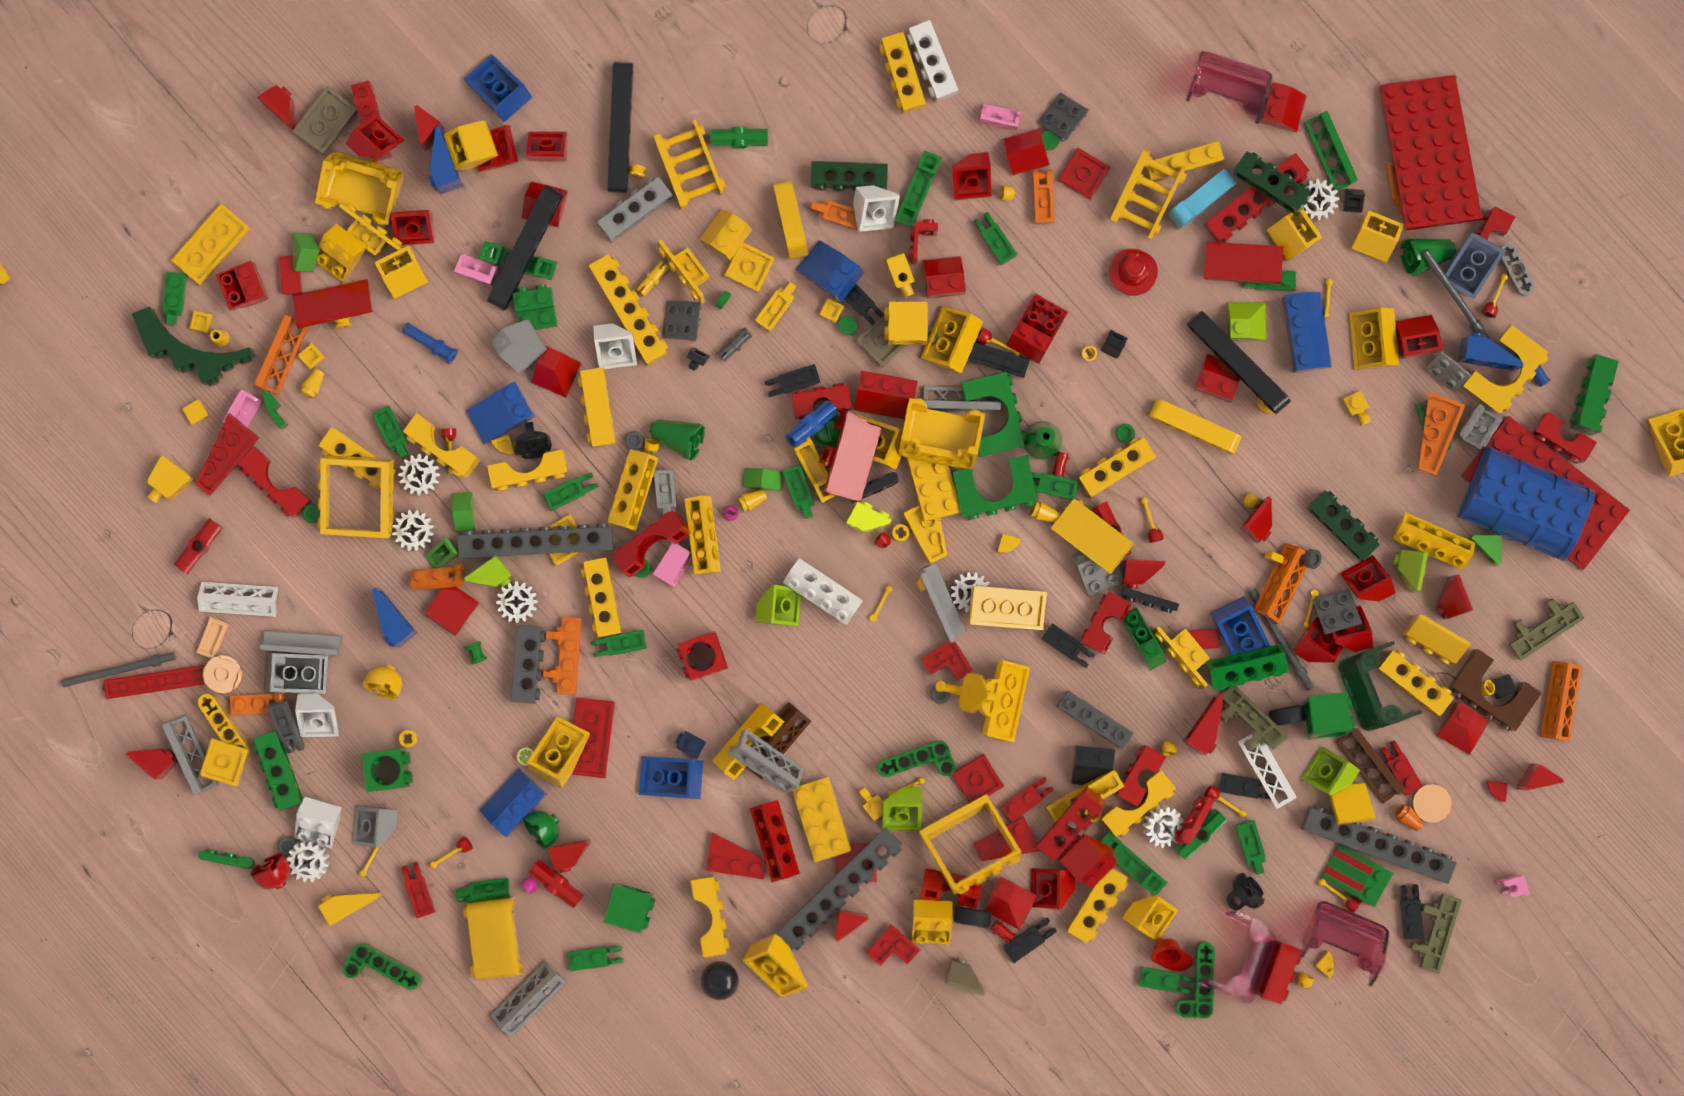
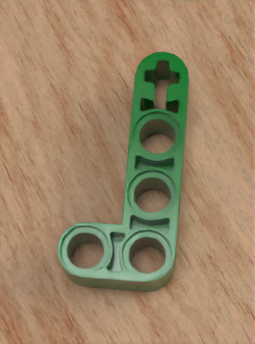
(914, 762)
(385, 969)
(1199, 999)

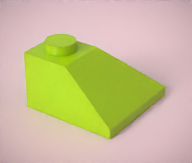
(1246, 321)
(1411, 568)
(492, 573)
(779, 606)
(1330, 772)
(903, 810)

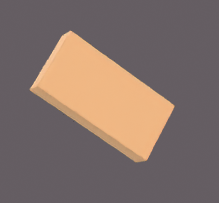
(212, 638)

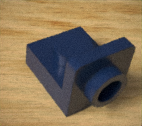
(690, 744)

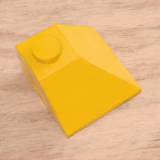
(1150, 916)

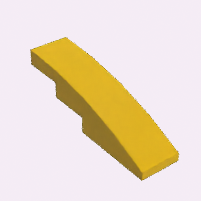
(1103, 786)

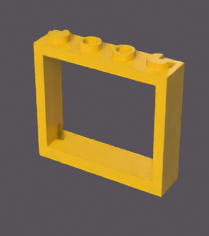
(387, 476)
(956, 818)

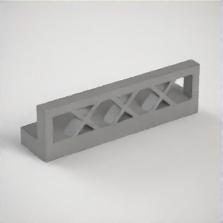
(958, 405)
(941, 601)
(301, 643)
(182, 754)
(767, 766)
(530, 1001)

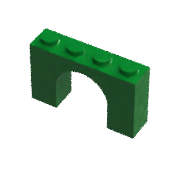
(998, 386)
(1022, 492)

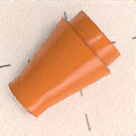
(1408, 817)

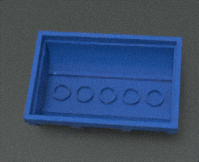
(1526, 504)

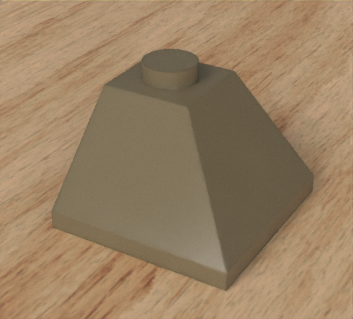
(963, 977)

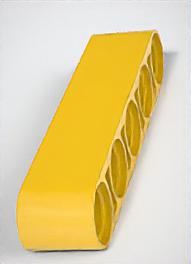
(1195, 426)

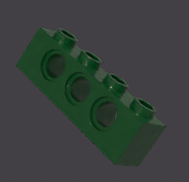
(821, 168)
(1275, 192)
(1332, 523)

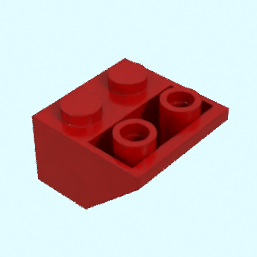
(242, 286)
(1418, 336)

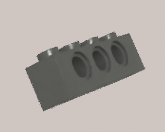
(519, 693)
(1094, 719)

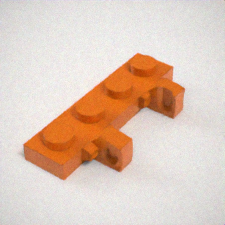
(569, 640)

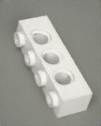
(926, 32)
(822, 591)

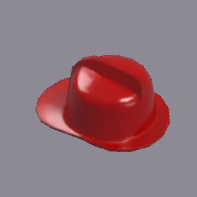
(1169, 955)

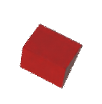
(426, 127)
(547, 146)
(1026, 152)
(531, 197)
(413, 226)
(1537, 777)
(848, 922)

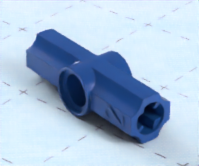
(811, 424)

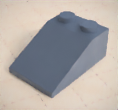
(1473, 264)

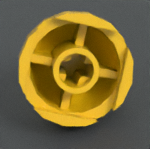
(384, 681)

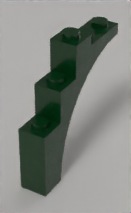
(207, 364)

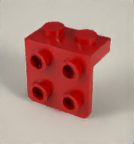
(926, 227)

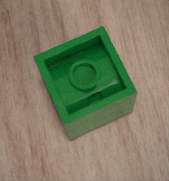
(1328, 715)
(375, 783)
(629, 908)

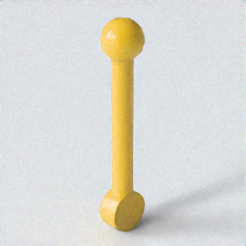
(1329, 282)
(888, 589)
(1314, 593)
(921, 780)
(362, 873)

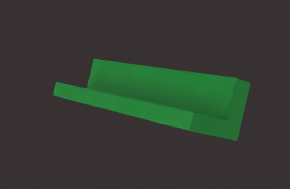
(1337, 148)

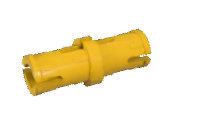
(652, 278)

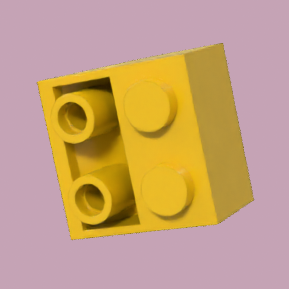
(470, 145)
(1294, 234)
(1377, 236)
(339, 252)
(401, 272)
(932, 922)

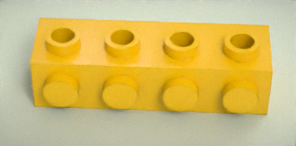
(598, 407)
(1434, 541)

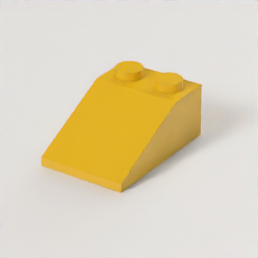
(1669, 440)
(888, 444)
(558, 752)
(775, 965)

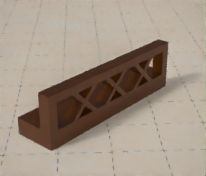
(789, 715)
(1377, 762)

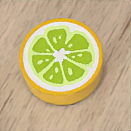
(523, 755)

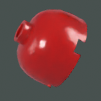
(272, 873)

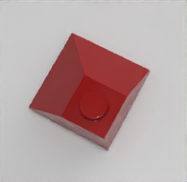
(280, 103)
(373, 138)
(972, 177)
(555, 371)
(1260, 521)
(1139, 571)
(1369, 580)
(1453, 598)
(1356, 637)
(1316, 646)
(1462, 727)
(155, 762)
(567, 855)
(1051, 887)
(1010, 902)

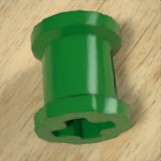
(475, 652)

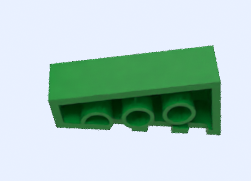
(1593, 395)

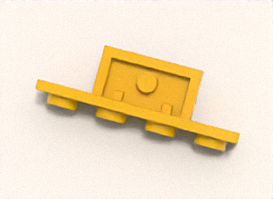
(368, 234)
(687, 267)
(1186, 653)

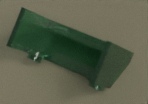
(1365, 700)

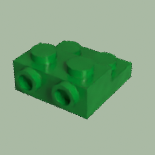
(536, 306)

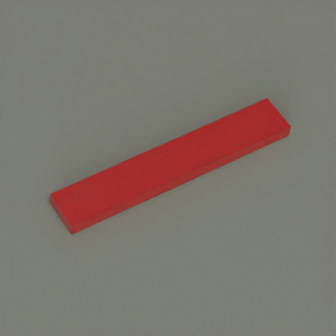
(154, 682)

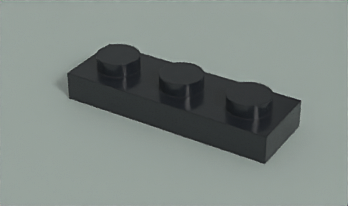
(999, 359)
(1149, 600)

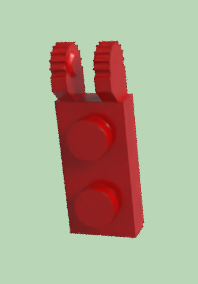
(1402, 769)
(1025, 800)
(1194, 820)
(418, 892)

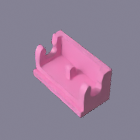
(1000, 117)
(476, 270)
(244, 407)
(673, 564)
(1515, 883)

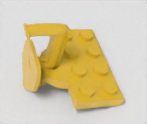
(995, 698)

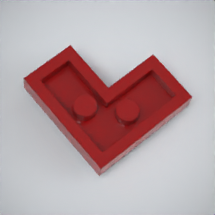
(949, 655)
(892, 941)

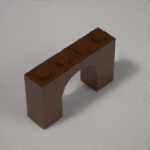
(1467, 685)

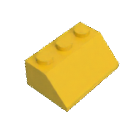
(956, 338)
(1374, 338)
(1435, 639)

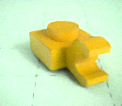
(1357, 405)
(873, 805)

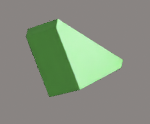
(304, 252)
(762, 479)
(463, 512)
(1489, 546)
(442, 553)

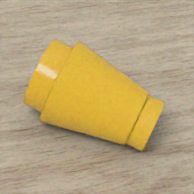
(223, 340)
(312, 384)
(751, 500)
(1044, 513)

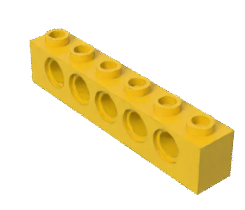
(600, 269)

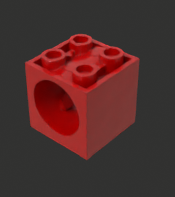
(718, 664)

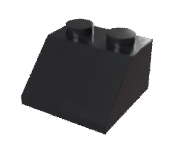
(1091, 763)

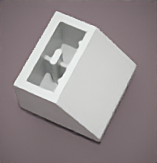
(317, 822)

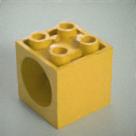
(906, 323)

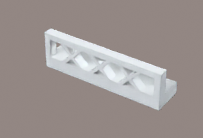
(237, 603)
(1275, 770)

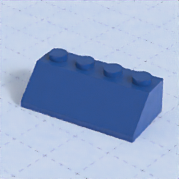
(1306, 331)

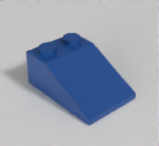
(498, 88)
(444, 175)
(831, 270)
(1484, 352)
(500, 412)
(392, 622)
(1240, 627)
(671, 777)

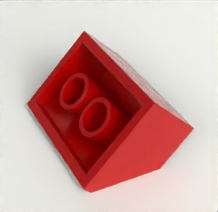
(884, 394)
(1279, 972)

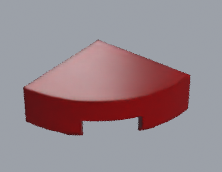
(1498, 790)

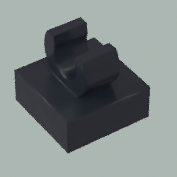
(697, 357)

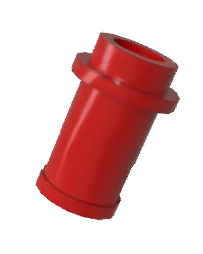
(1060, 463)
(1002, 931)

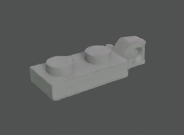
(665, 490)

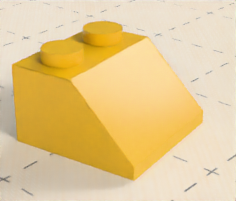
(726, 234)

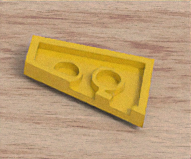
(927, 534)

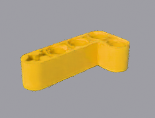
(790, 219)
(227, 723)

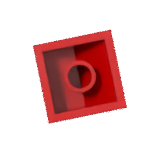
(1283, 107)
(944, 277)
(1217, 379)
(1089, 860)

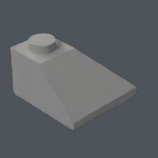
(518, 345)
(373, 825)

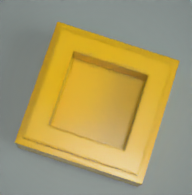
(831, 310)
(201, 322)
(311, 356)
(195, 412)

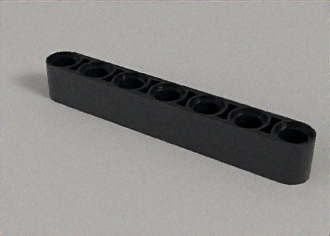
(620, 127)
(525, 247)
(1239, 362)

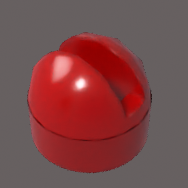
(883, 540)

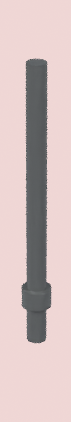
(1475, 324)
(155, 660)
(1300, 671)

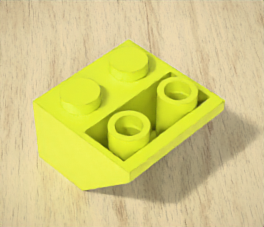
(866, 519)

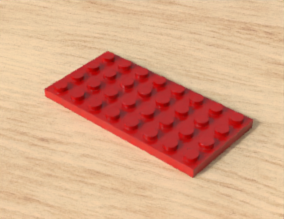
(1430, 152)
(1606, 510)

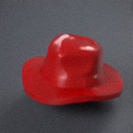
(1133, 272)

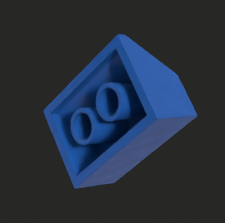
(512, 802)

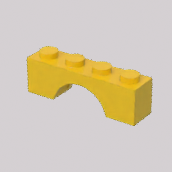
(1192, 159)
(460, 460)
(552, 465)
(815, 471)
(760, 723)
(1157, 788)
(705, 891)

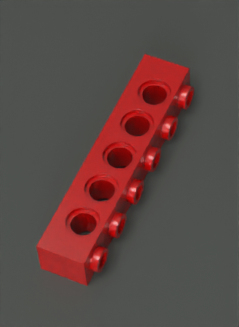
(1215, 225)

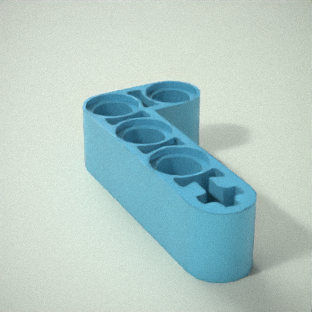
(1202, 199)

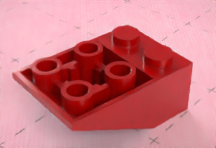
(1037, 328)

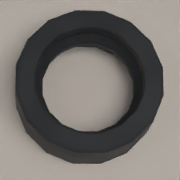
(1288, 715)
(972, 917)

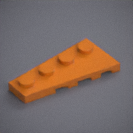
(1439, 428)

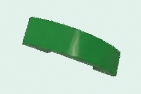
(918, 189)
(498, 256)
(1135, 866)

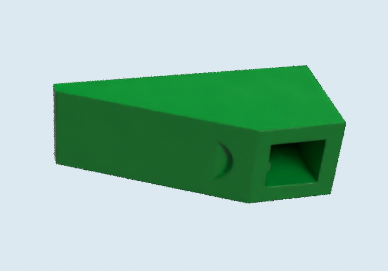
(1144, 639)

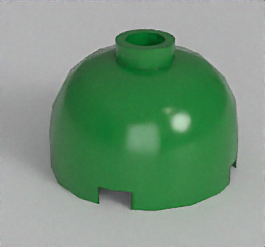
(542, 827)

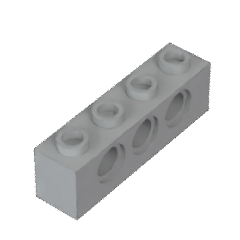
(631, 219)

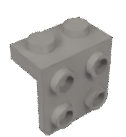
(1093, 576)

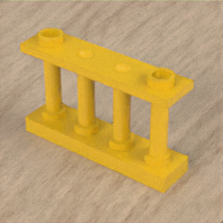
(672, 161)
(1137, 178)

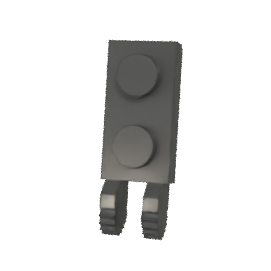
(285, 726)

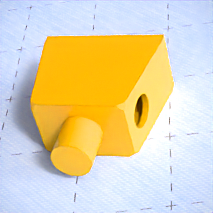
(896, 265)
(167, 480)

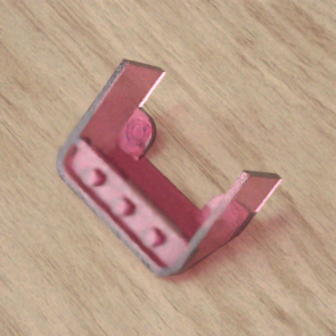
(1231, 80)
(1348, 933)
(1246, 986)

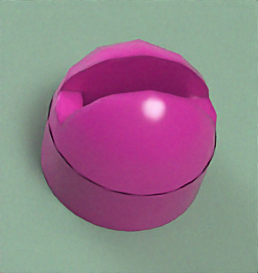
(729, 517)
(529, 884)

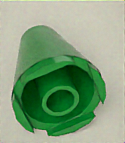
(1414, 261)
(679, 436)
(1041, 448)

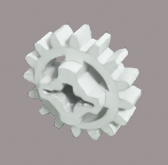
(1326, 199)
(407, 479)
(411, 521)
(962, 586)
(517, 593)
(1161, 819)
(311, 867)

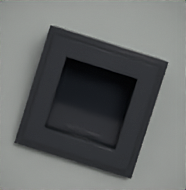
(1353, 200)
(1114, 344)
(1503, 686)

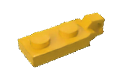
(776, 307)

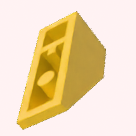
(341, 906)

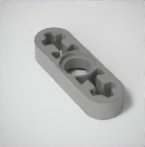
(1527, 280)

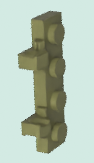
(1534, 638)
(1262, 727)
(1435, 947)

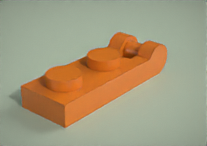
(1043, 197)
(437, 578)
(253, 703)

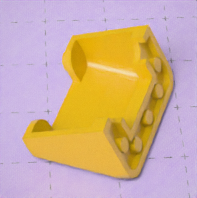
(361, 183)
(941, 435)
(493, 938)

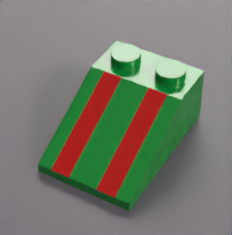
(1357, 875)

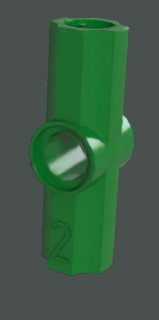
(738, 137)
(1210, 826)

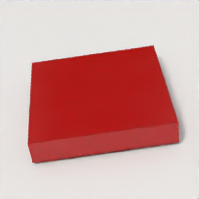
(1084, 173)
(977, 779)

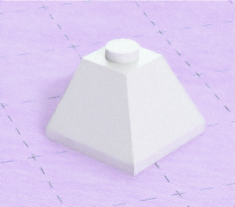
(875, 208)
(614, 346)
(315, 716)

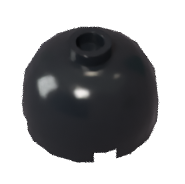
(719, 980)

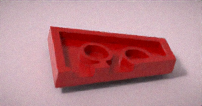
(995, 846)
(733, 859)

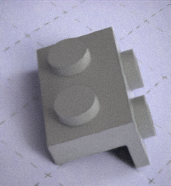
(1479, 427)

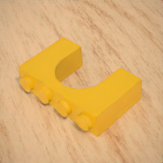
(1499, 395)

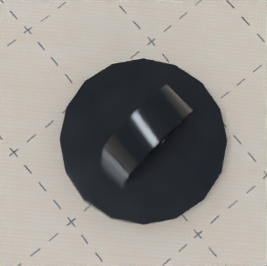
(531, 443)
(1247, 891)

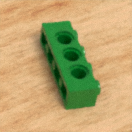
(1238, 663)
(287, 777)

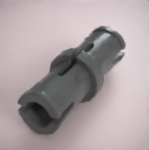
(734, 344)

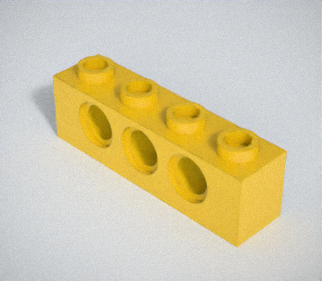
(898, 43)
(334, 439)
(1144, 455)
(632, 499)
(702, 535)
(601, 567)
(1442, 694)
(1076, 926)

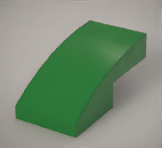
(273, 405)

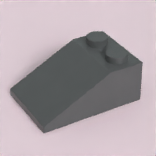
(295, 672)

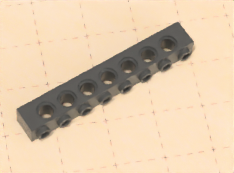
(467, 550)
(884, 838)
(1442, 872)

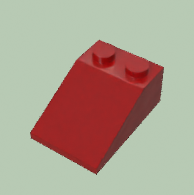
(1205, 730)

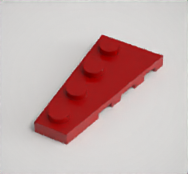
(230, 447)

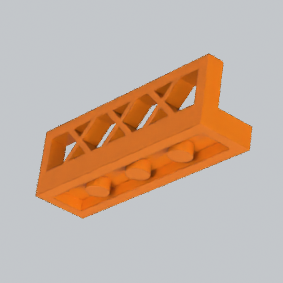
(274, 353)
(1279, 581)
(1558, 701)

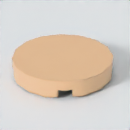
(222, 674)
(1431, 803)

